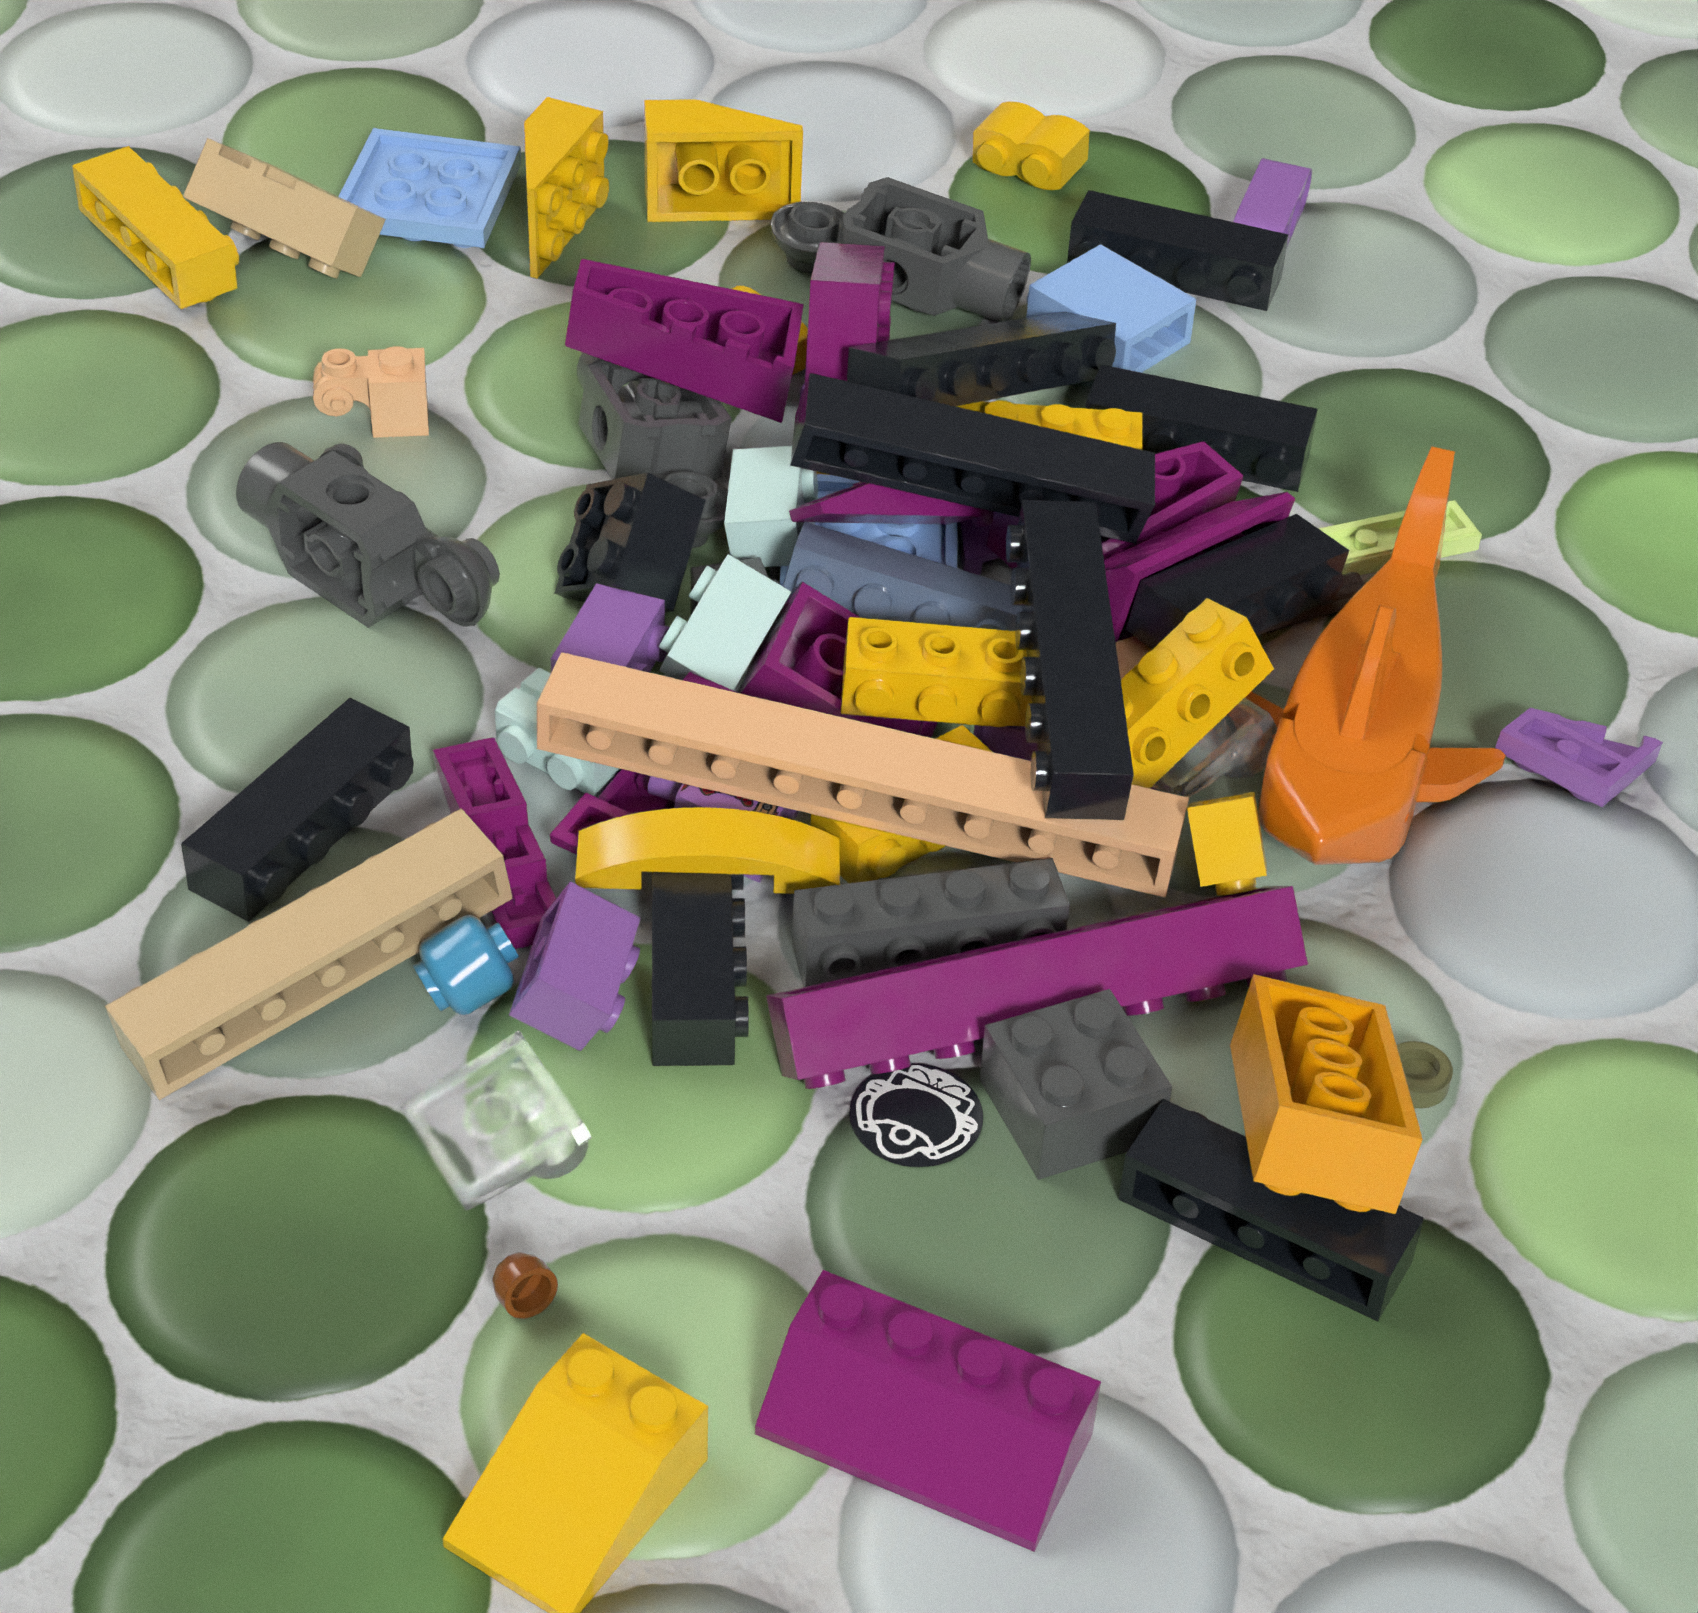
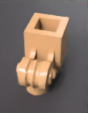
(386, 381)

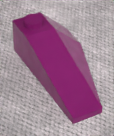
(886, 505)

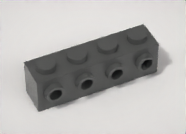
(922, 917)

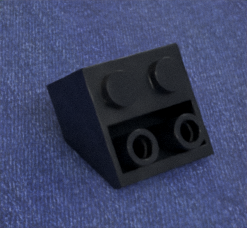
(630, 537)

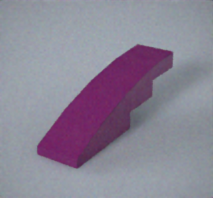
(482, 785)

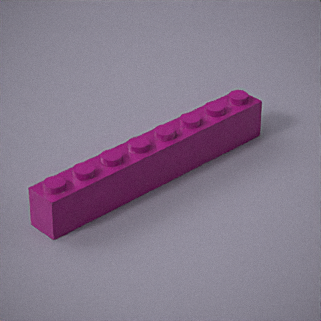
(951, 998)

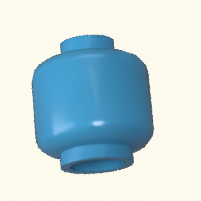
(466, 965)

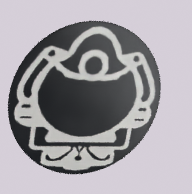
(916, 1116)

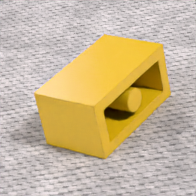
(1228, 843)

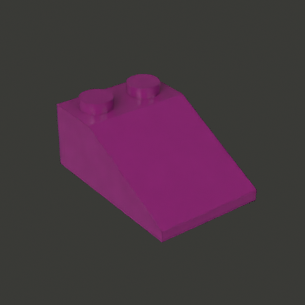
(804, 661)

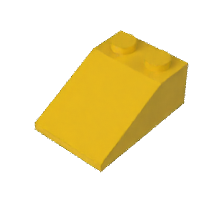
(718, 162)
(580, 1477)

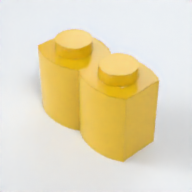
(1030, 145)

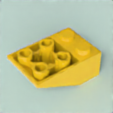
(562, 176)

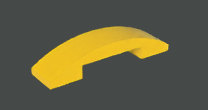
(706, 842)

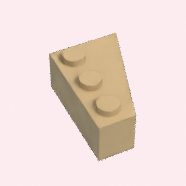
(285, 209)

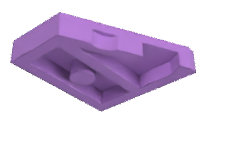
(1575, 754)

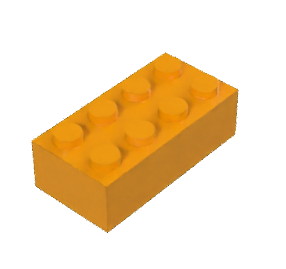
(1323, 1096)

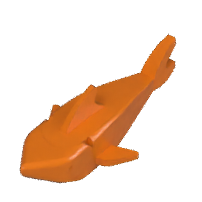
(1366, 705)

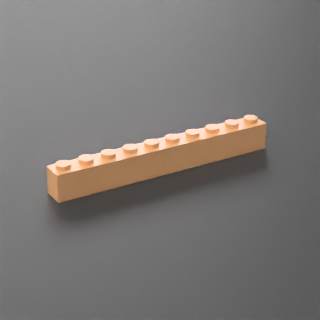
(846, 772)

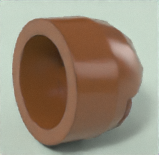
(524, 1285)

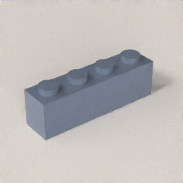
(896, 584)

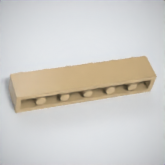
(307, 953)

